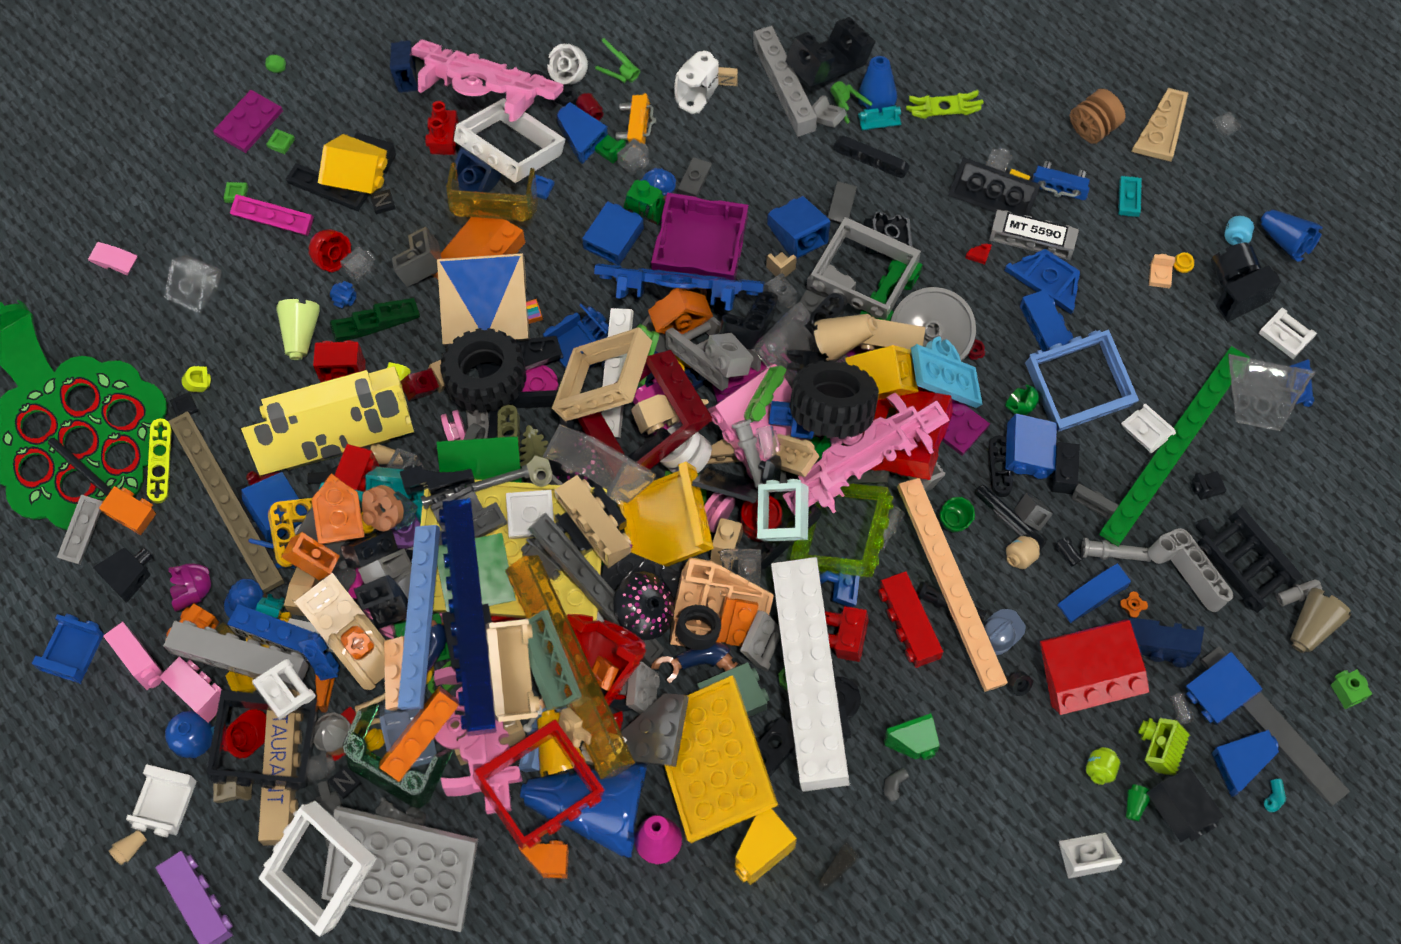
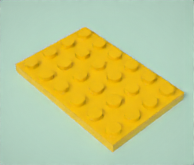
(718, 764)

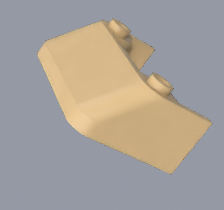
(511, 670)

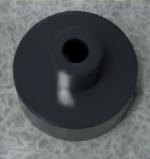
(1020, 683)

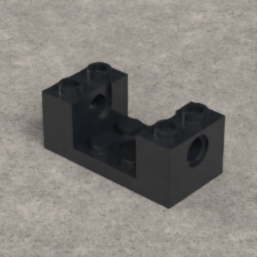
(843, 52)

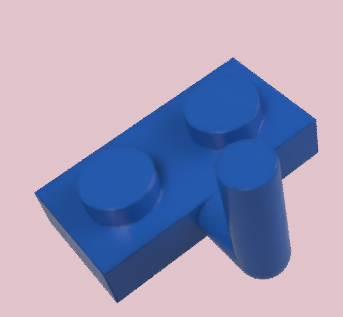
(845, 587)

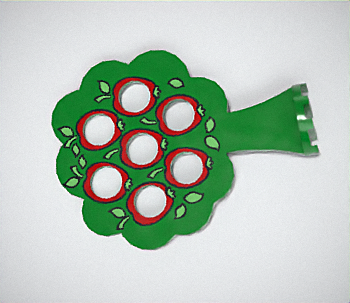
(47, 392)

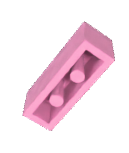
(193, 687)

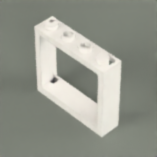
(526, 125)
(291, 894)

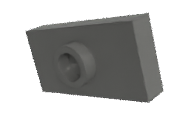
(694, 177)
(1094, 500)

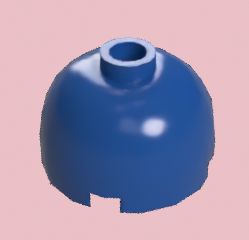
(188, 734)

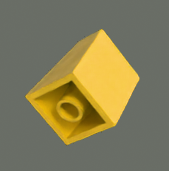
(352, 165)
(890, 369)
(763, 846)

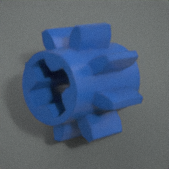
(343, 294)

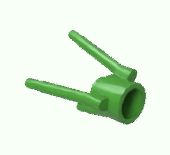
(627, 69)
(842, 94)

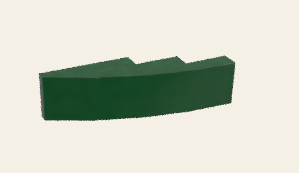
(374, 320)

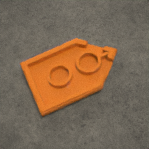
(337, 512)

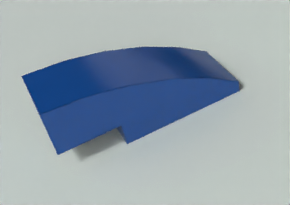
(1094, 593)

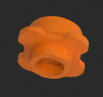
(1132, 610)

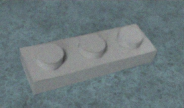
(80, 530)

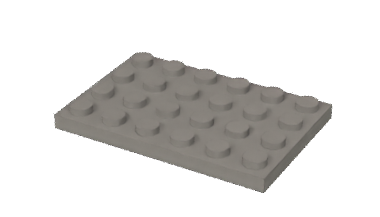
(417, 869)

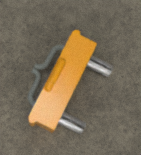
(638, 119)

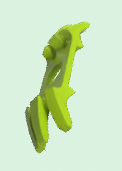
(929, 106)

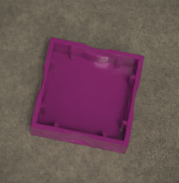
(700, 236)

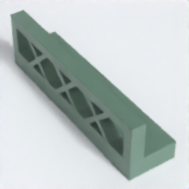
(544, 664)

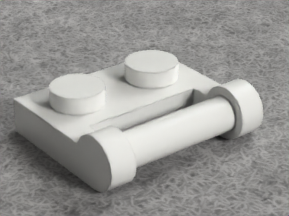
(1285, 337)
(276, 692)

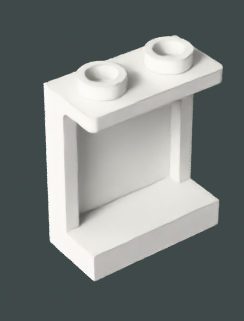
(162, 801)

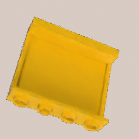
(668, 519)

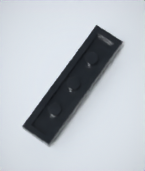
(308, 180)

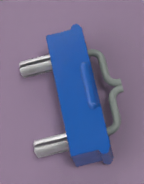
(1061, 182)

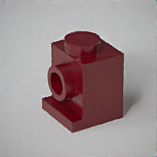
(419, 384)

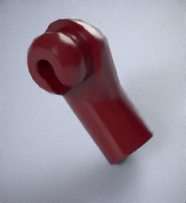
(252, 477)

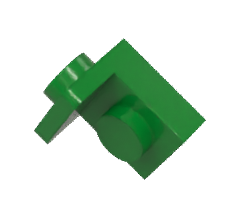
(609, 147)

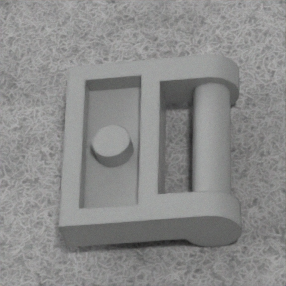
(757, 638)

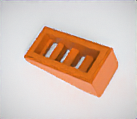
(324, 692)

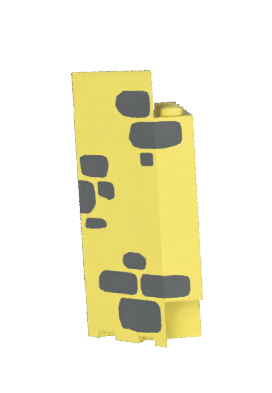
(326, 417)

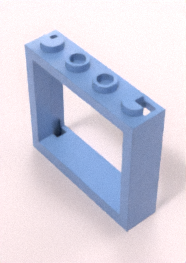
(1115, 364)

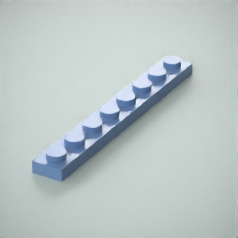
(419, 618)

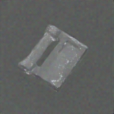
(748, 562)

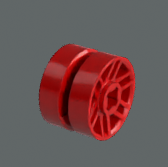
(749, 517)

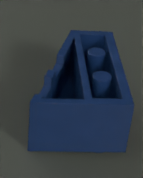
(1167, 643)

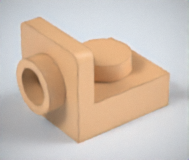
(1161, 271)

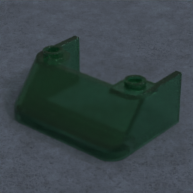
(414, 787)

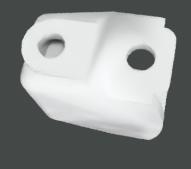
(697, 71)

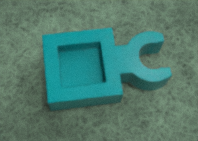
(271, 606)

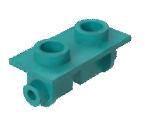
(873, 119)

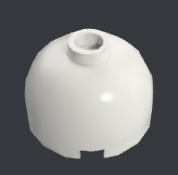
(567, 64)

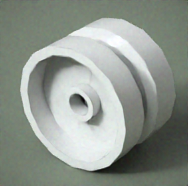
(694, 451)

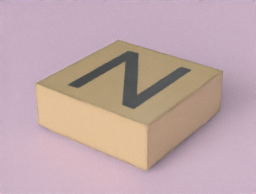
(727, 76)

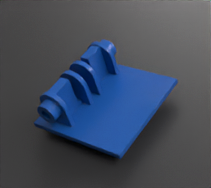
(595, 323)

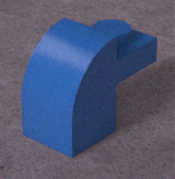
(781, 415)

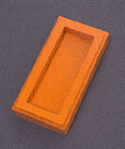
(604, 672)

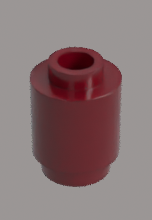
(590, 105)

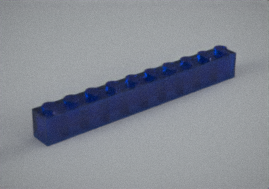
(469, 618)

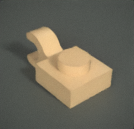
(573, 728)

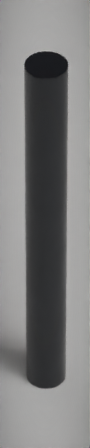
(78, 465)

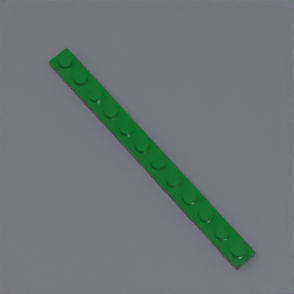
(1169, 452)

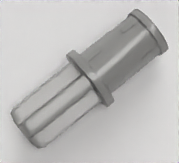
(1296, 593)

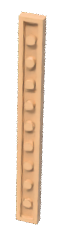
(952, 585)

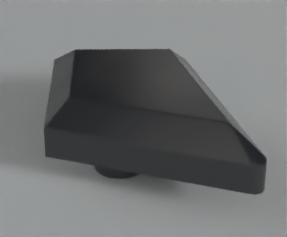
(771, 468)

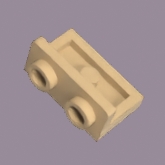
(796, 455)

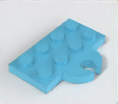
(942, 372)

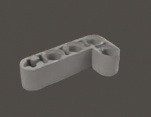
(1193, 566)

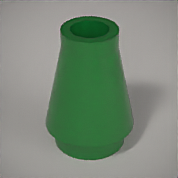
(1136, 802)

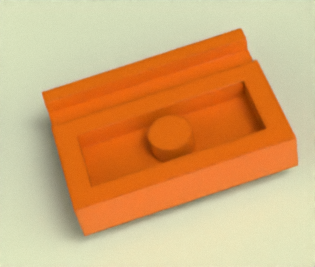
(736, 620)

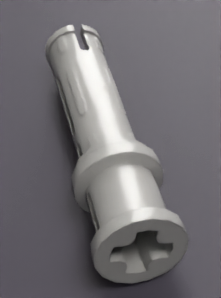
(748, 443)
(1105, 550)

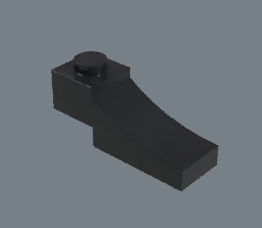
(419, 479)

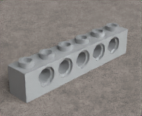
(784, 81)

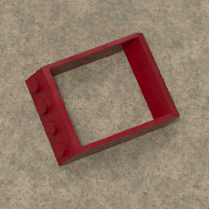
(681, 397)

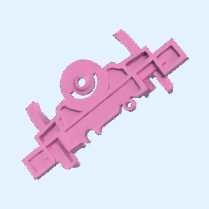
(518, 85)
(868, 450)
(476, 751)

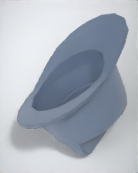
(1004, 630)

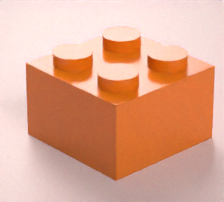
(680, 310)

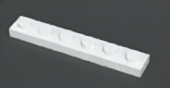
(619, 322)

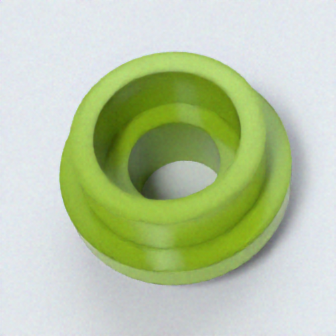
(1147, 729)

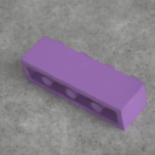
(194, 900)

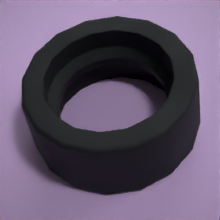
(692, 640)

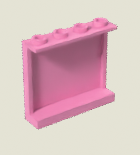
(733, 407)

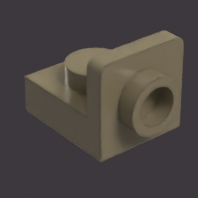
(230, 791)

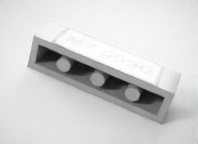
(1034, 234)

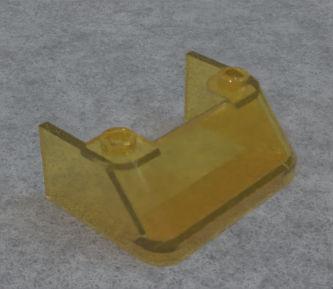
(491, 204)

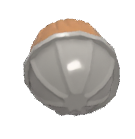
(330, 733)

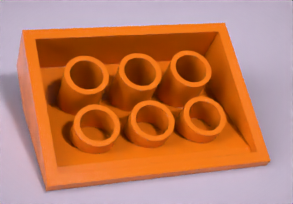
(484, 238)

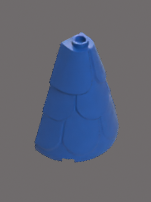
(607, 823)

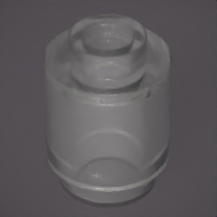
(767, 441)

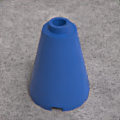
(878, 84)
(1291, 233)

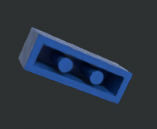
(1045, 320)

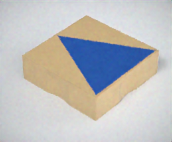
(483, 295)

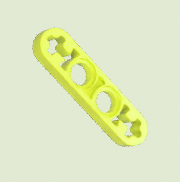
(155, 460)

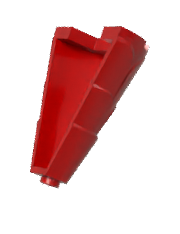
(611, 642)

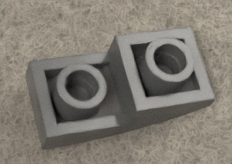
(842, 202)

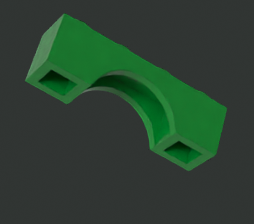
(889, 282)

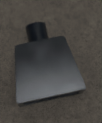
(125, 572)

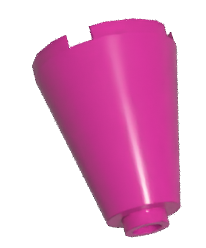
(658, 840)

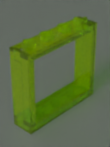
(874, 542)

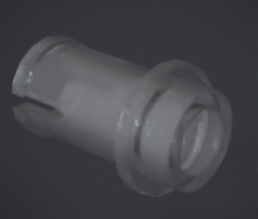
(1181, 708)

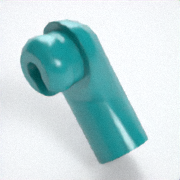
(1277, 798)

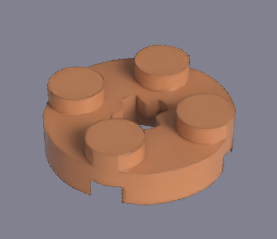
(374, 515)

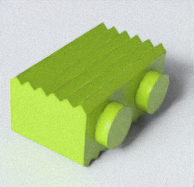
(1167, 746)

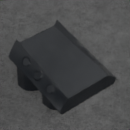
(895, 227)

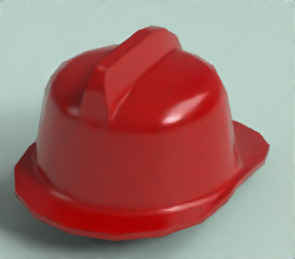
(245, 734)

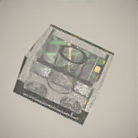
(191, 282)

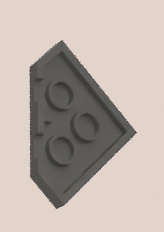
(658, 731)

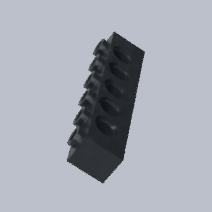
(779, 731)

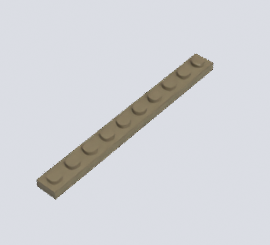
(226, 502)

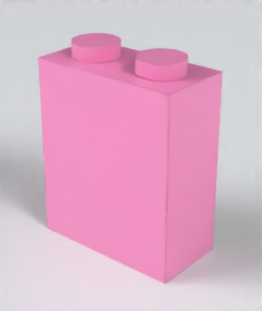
(134, 656)

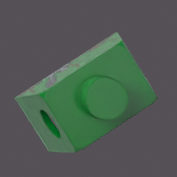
(645, 201)

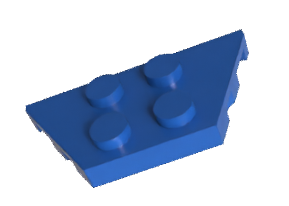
(1050, 273)

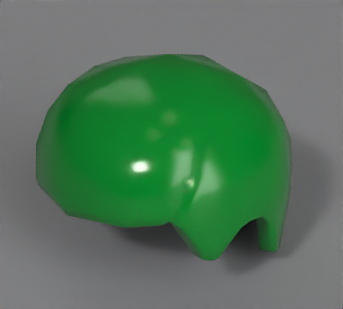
(1023, 401)
(957, 514)

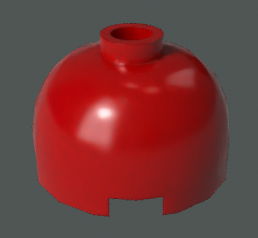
(329, 246)

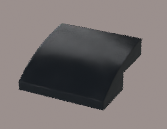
(384, 600)

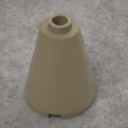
(1318, 620)

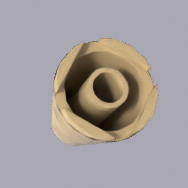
(843, 334)

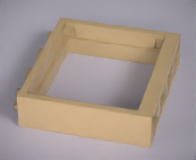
(571, 404)

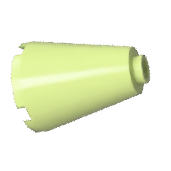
(297, 326)

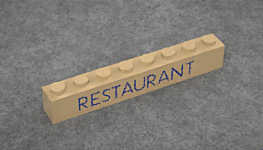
(280, 759)

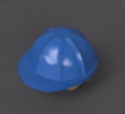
(661, 179)
(244, 592)

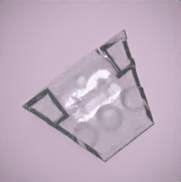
(1265, 391)

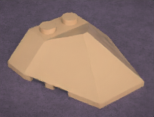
(708, 585)

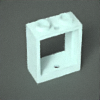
(800, 531)

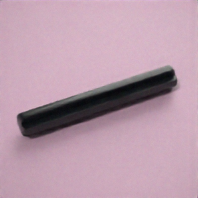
(1008, 515)

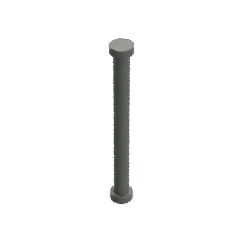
(483, 484)

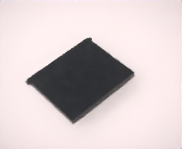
(727, 484)

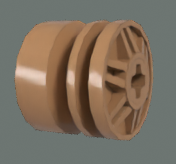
(1097, 115)

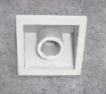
(1089, 855)

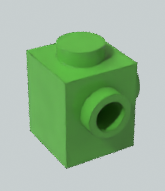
(1351, 688)

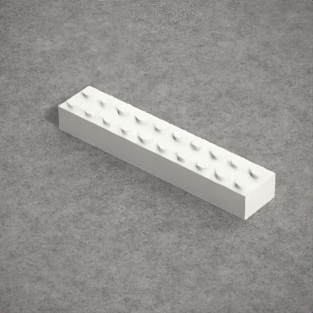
(809, 675)

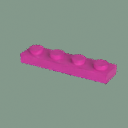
(271, 215)

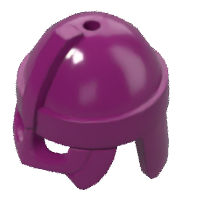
(191, 585)

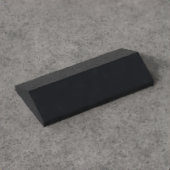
(993, 188)

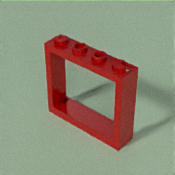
(549, 731)

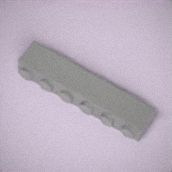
(229, 652)

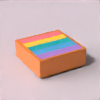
(533, 311)

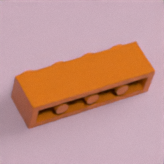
(419, 733)

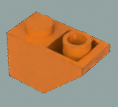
(548, 859)

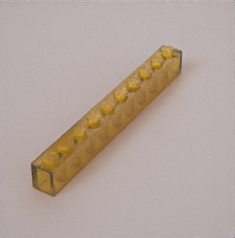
(536, 594)

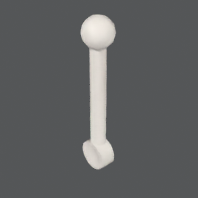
(528, 726)

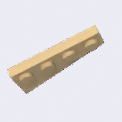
(1162, 131)

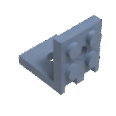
(393, 725)

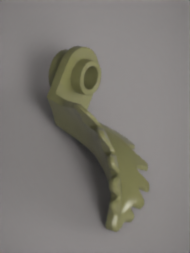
(534, 456)

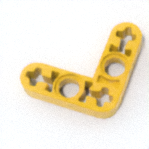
(289, 516)

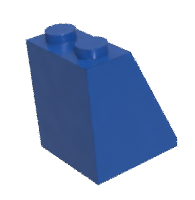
(799, 227)

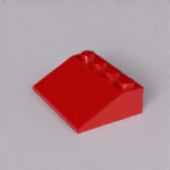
(1093, 667)

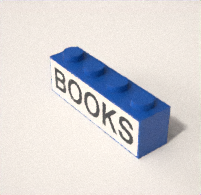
(267, 629)

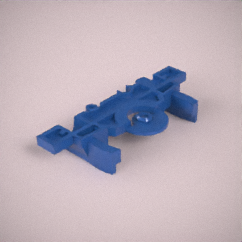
(636, 279)

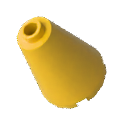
(550, 755)

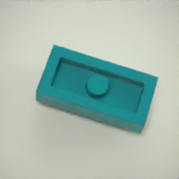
(1129, 196)

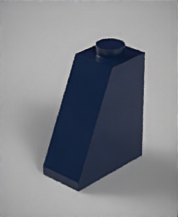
(403, 66)

